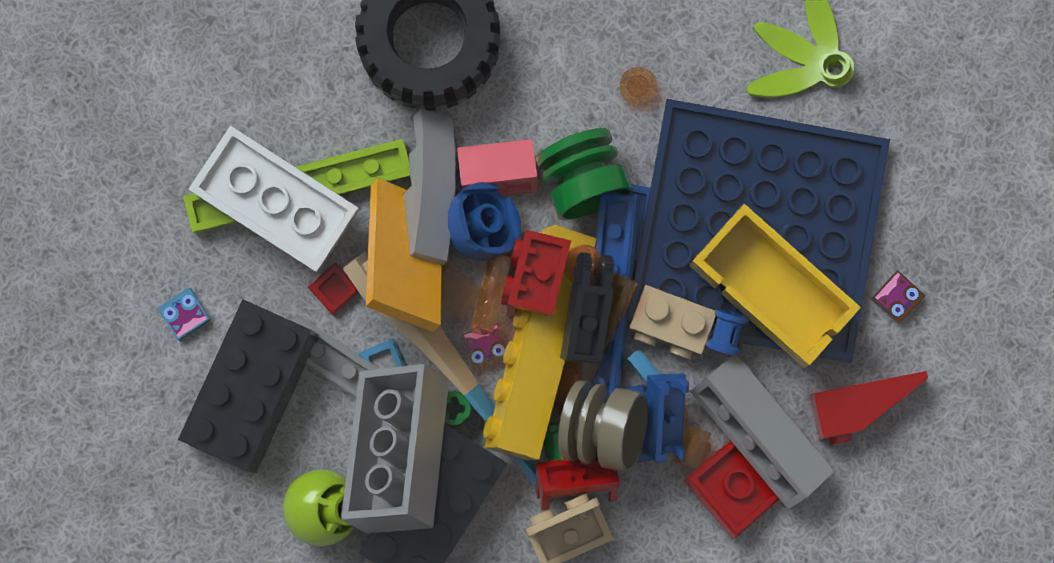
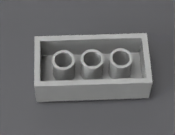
(395, 449)

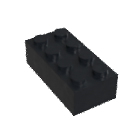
(248, 387)
(464, 483)

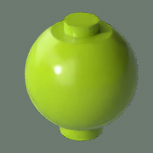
(315, 508)

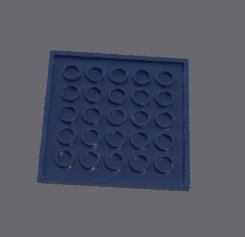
(800, 178)

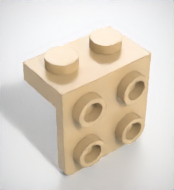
(570, 531)

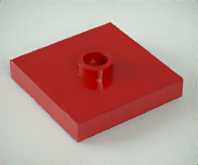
(731, 489)

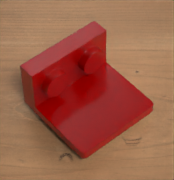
(538, 274)

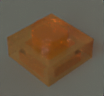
(696, 447)

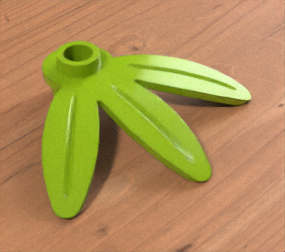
(815, 59)

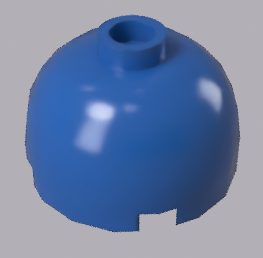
(483, 222)

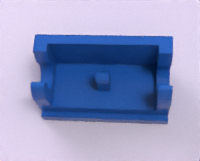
(665, 415)

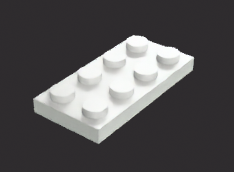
(274, 199)

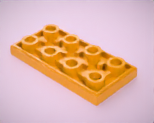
(395, 280)

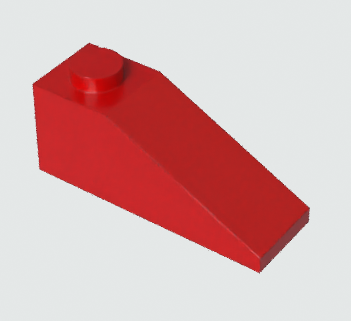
(856, 406)

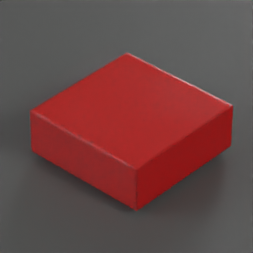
(333, 289)

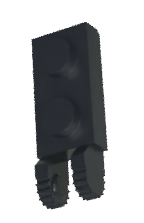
(588, 310)

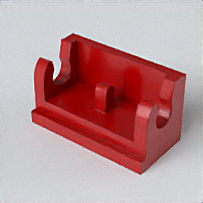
(573, 478)

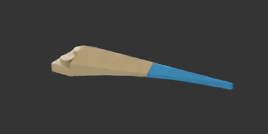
(440, 352)

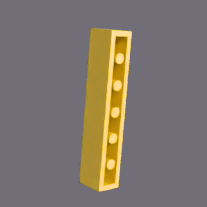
(531, 372)

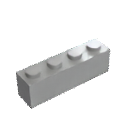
(762, 431)

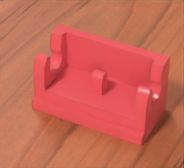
(504, 164)

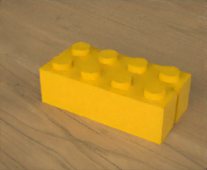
(775, 286)

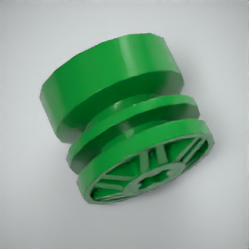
(580, 167)

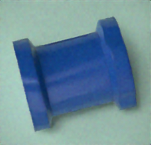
(727, 332)

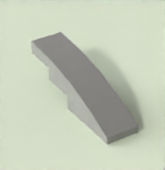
(432, 187)

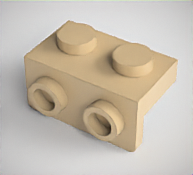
(671, 322)

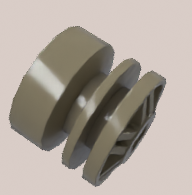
(603, 426)

